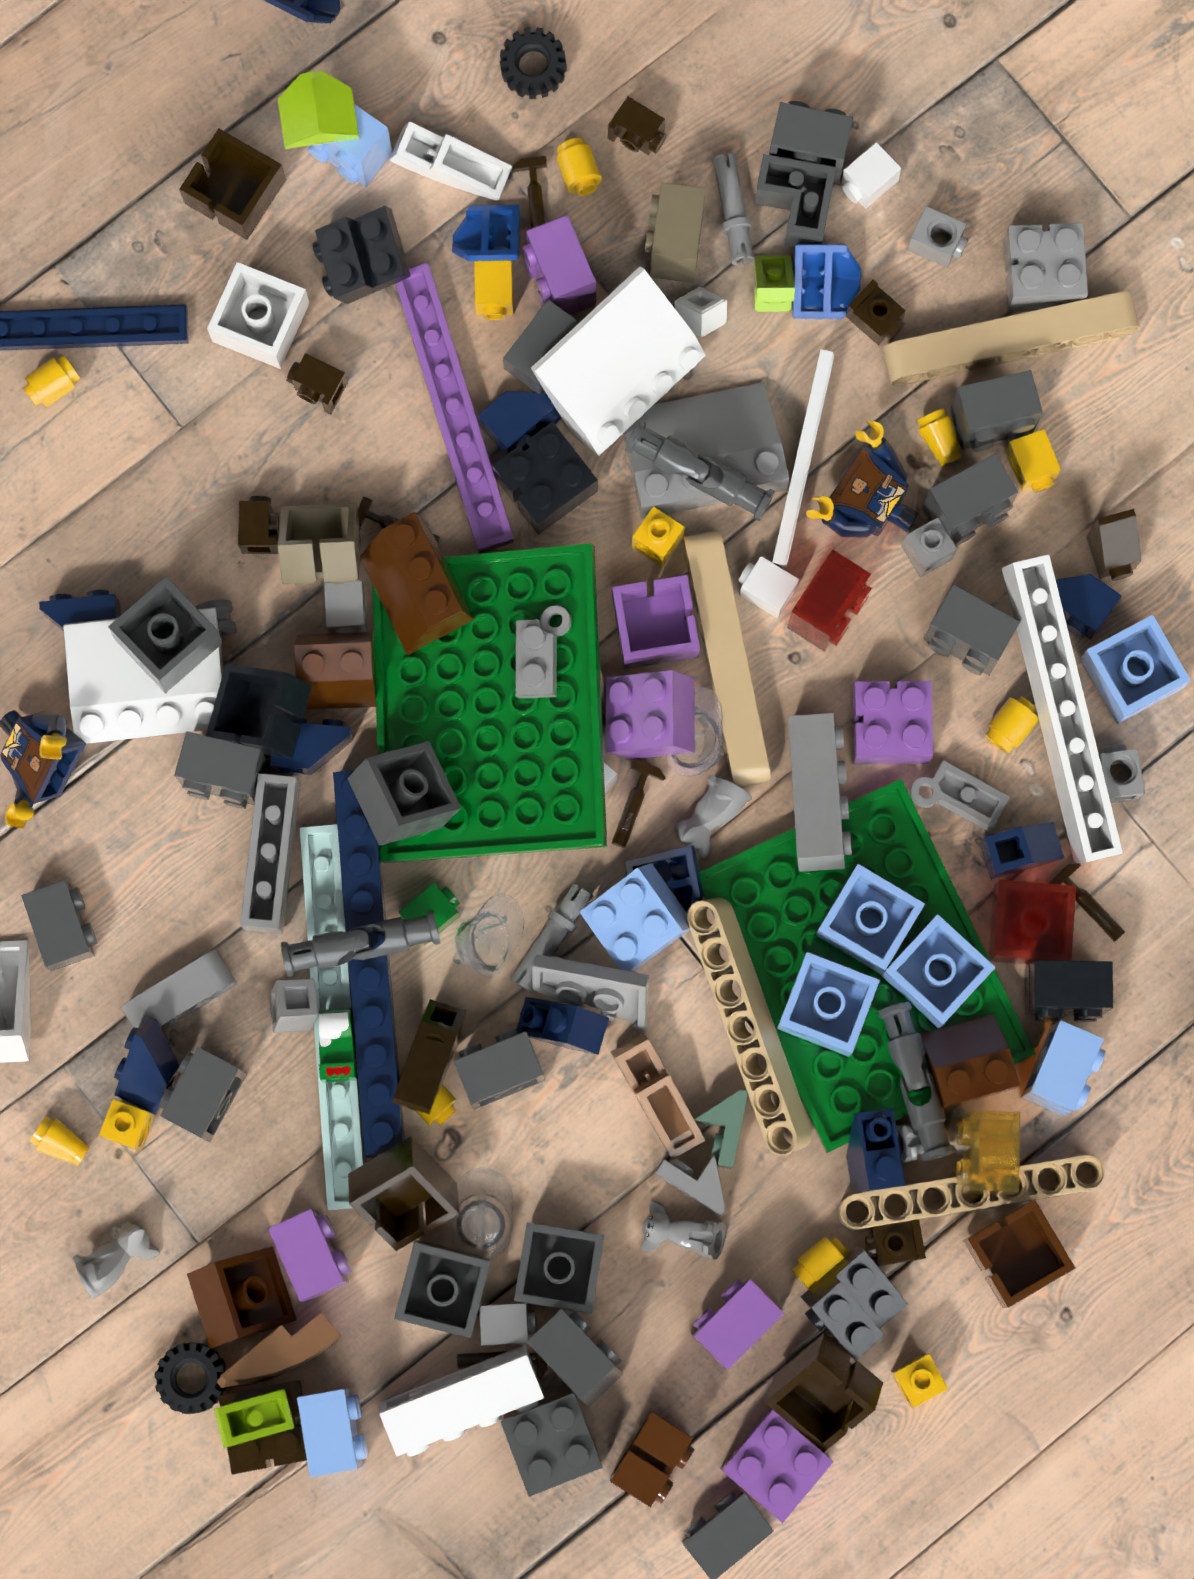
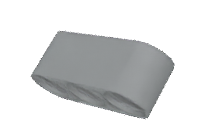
(181, 992)

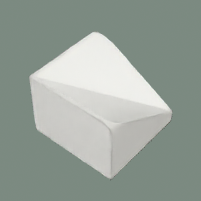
(702, 311)

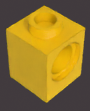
(493, 289)
(1033, 461)
(658, 536)
(126, 1125)
(919, 1380)

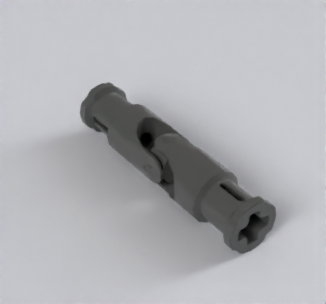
(675, 458)
(340, 947)
(909, 1055)

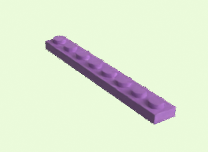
(454, 410)

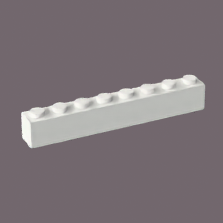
(1062, 709)

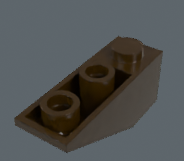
(430, 1056)

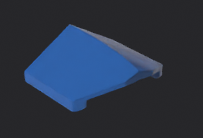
(489, 233)
(824, 281)

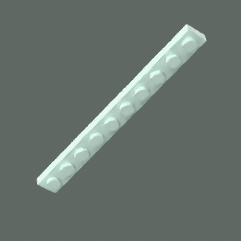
(333, 991)

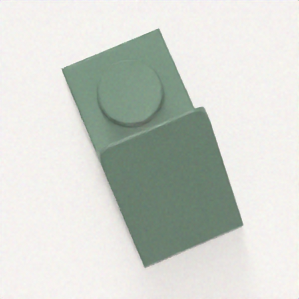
(729, 1116)

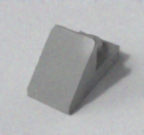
(705, 1190)

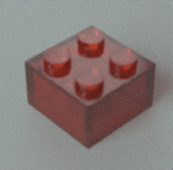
(828, 601)
(1031, 922)

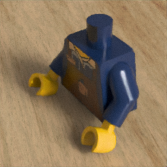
(868, 492)
(39, 758)

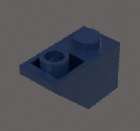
(516, 418)
(1085, 603)
(96, 606)
(314, 747)
(1021, 849)
(562, 1025)
(148, 1067)
(874, 1152)

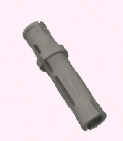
(736, 223)
(554, 933)

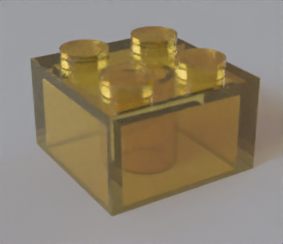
(989, 1152)

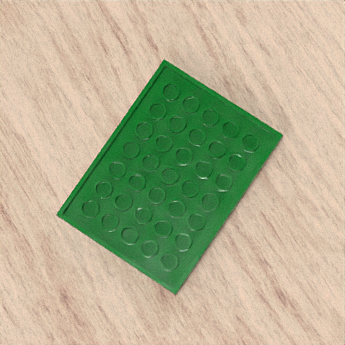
(517, 765)
(779, 923)

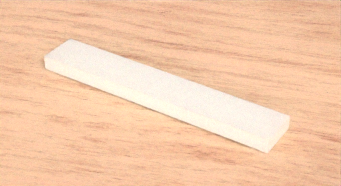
(803, 459)

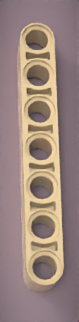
(1011, 338)
(726, 657)
(764, 1037)
(952, 1200)

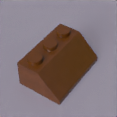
(415, 583)

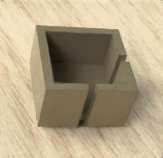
(677, 224)
(319, 543)

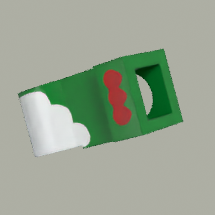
(337, 1046)

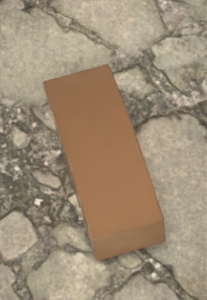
(657, 1096)
(281, 1353)

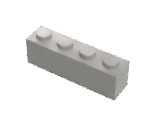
(817, 792)
(270, 854)

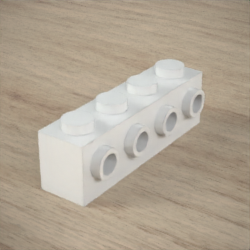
(461, 1401)

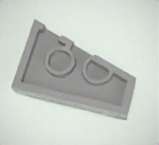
(604, 988)

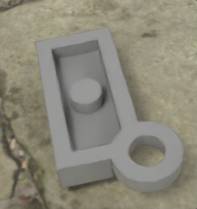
(538, 654)
(961, 795)

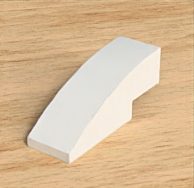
(450, 161)

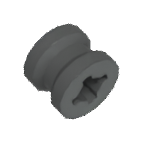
(223, 610)

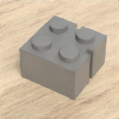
(1048, 267)

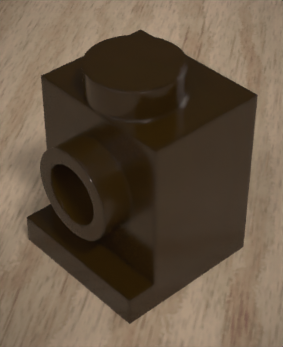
(637, 127)
(876, 327)
(317, 382)
(257, 526)
(911, 1238)

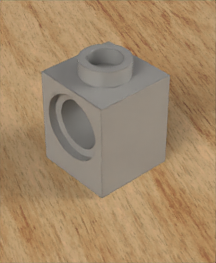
(937, 222)
(929, 547)
(345, 607)
(1132, 788)
(293, 1005)
(506, 1324)

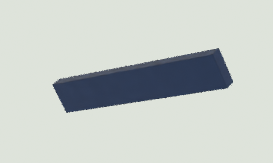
(93, 327)

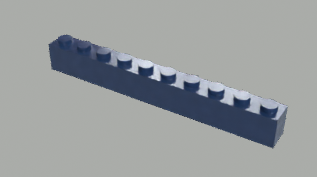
(369, 977)

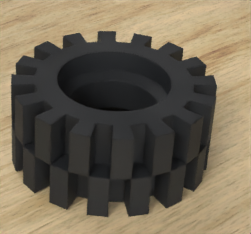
(531, 42)
(167, 1378)

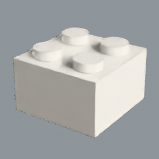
(258, 315)

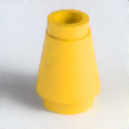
(940, 436)
(59, 1141)

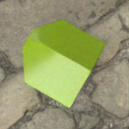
(317, 111)

